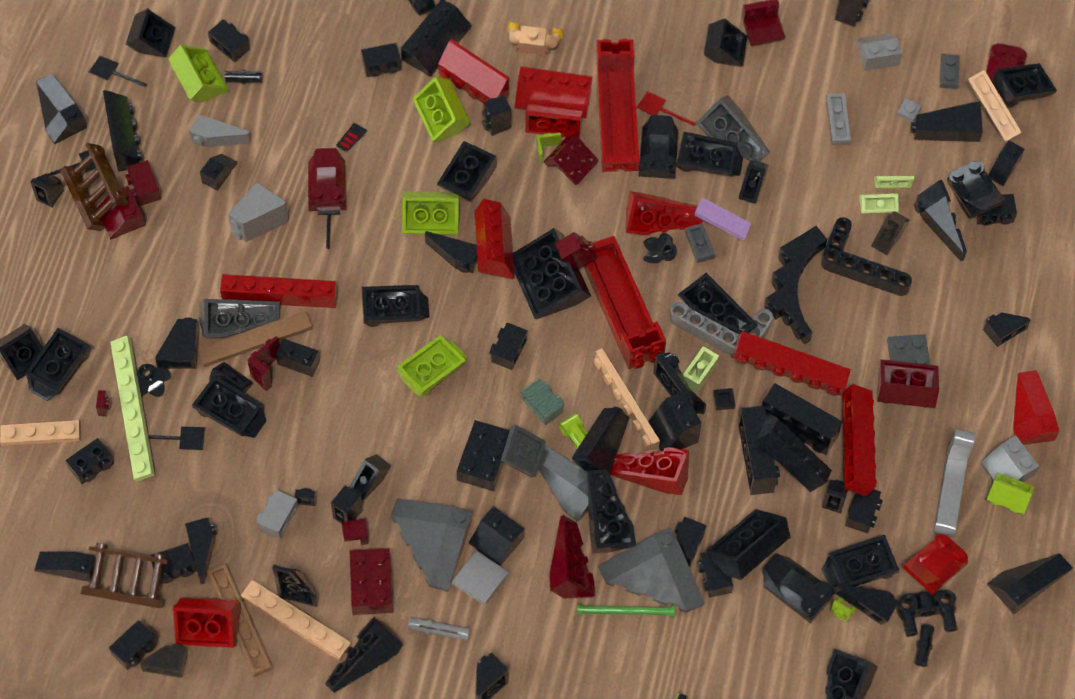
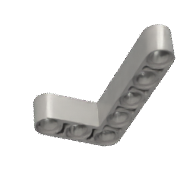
(721, 333)
(952, 482)

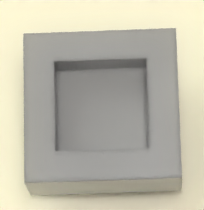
(909, 110)

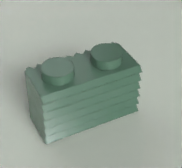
(542, 401)

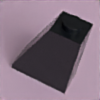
(180, 346)

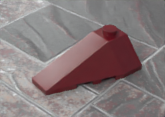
(568, 567)

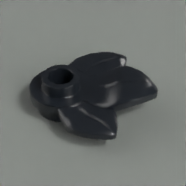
(657, 249)
(154, 381)

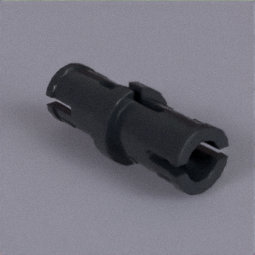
(243, 77)
(924, 645)

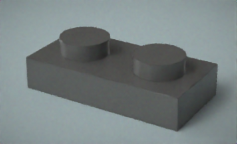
(949, 71)
(700, 243)

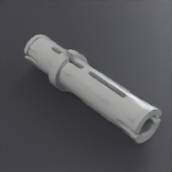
(414, 624)

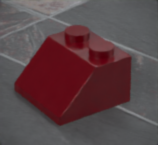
(122, 219)

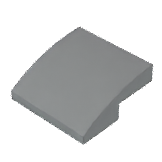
(480, 578)

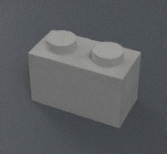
(277, 514)

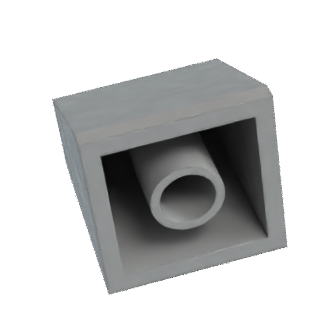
(257, 214)

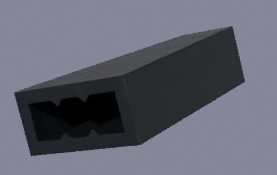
(950, 124)
(602, 441)

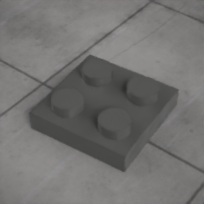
(909, 349)
(523, 451)

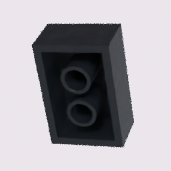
(482, 456)

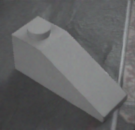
(216, 133)

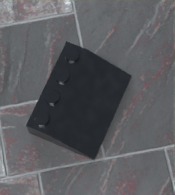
(546, 278)

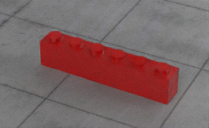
(282, 290)
(791, 363)
(859, 440)

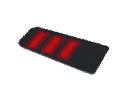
(351, 137)

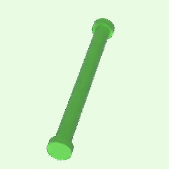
(625, 610)

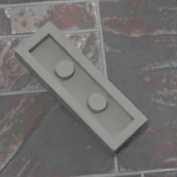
(838, 118)

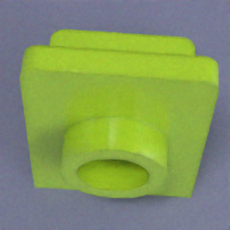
(546, 140)
(842, 611)

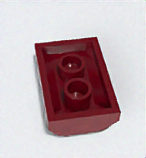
(1003, 57)
(326, 180)

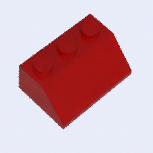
(552, 120)
(206, 622)

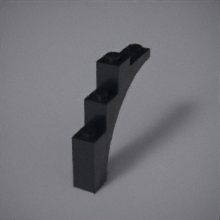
(785, 302)

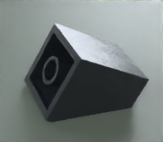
(676, 423)

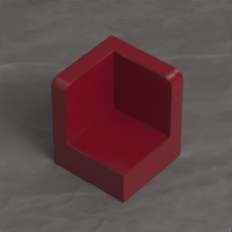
(355, 530)

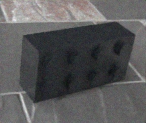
(803, 419)
(759, 463)

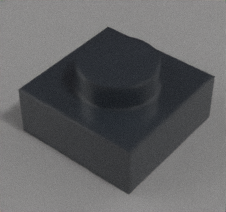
(724, 399)
(305, 497)

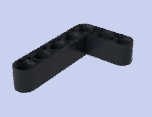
(861, 264)

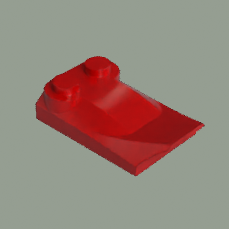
(937, 563)

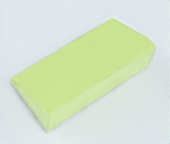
(893, 181)
(879, 203)

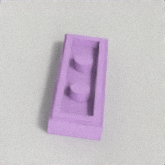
(722, 219)

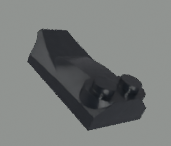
(1023, 83)
(659, 148)
(709, 155)
(975, 189)
(393, 304)
(56, 364)
(673, 380)
(230, 408)
(860, 563)
(796, 587)

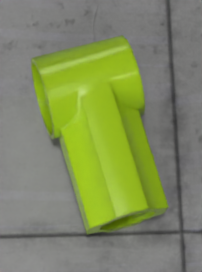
(573, 429)

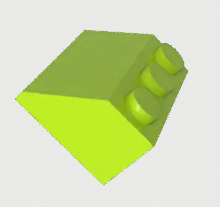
(197, 73)
(441, 109)
(430, 212)

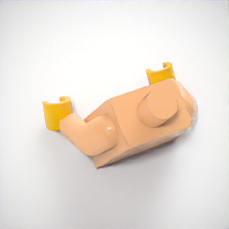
(533, 39)

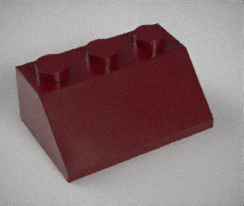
(908, 383)

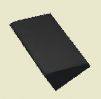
(231, 376)

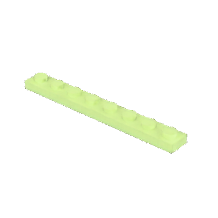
(132, 408)

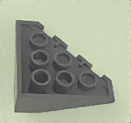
(435, 537)
(656, 570)

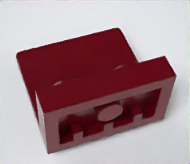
(762, 22)
(572, 158)
(260, 361)

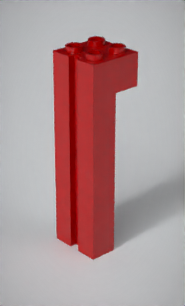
(617, 105)
(623, 305)

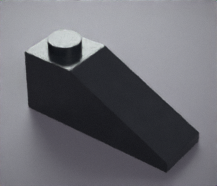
(457, 253)
(202, 543)
(66, 564)
(874, 603)

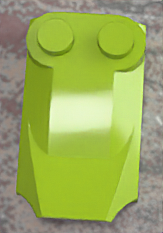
(431, 365)

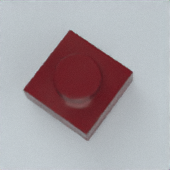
(103, 403)

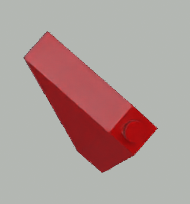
(657, 214)
(1033, 415)
(659, 470)

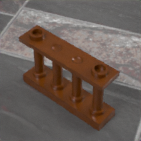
(79, 188)
(113, 591)

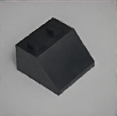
(150, 34)
(725, 43)
(19, 350)
(497, 536)
(490, 676)

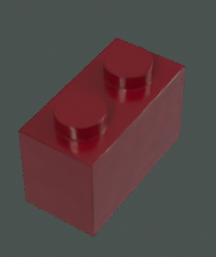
(143, 182)
(576, 250)

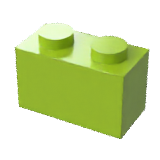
(1010, 493)

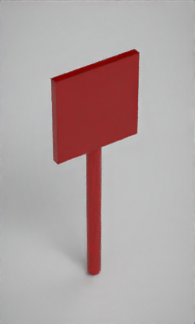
(653, 104)

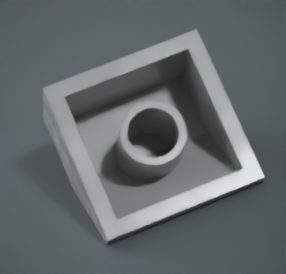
(879, 51)
(1011, 460)

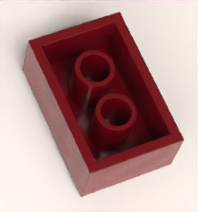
(371, 581)

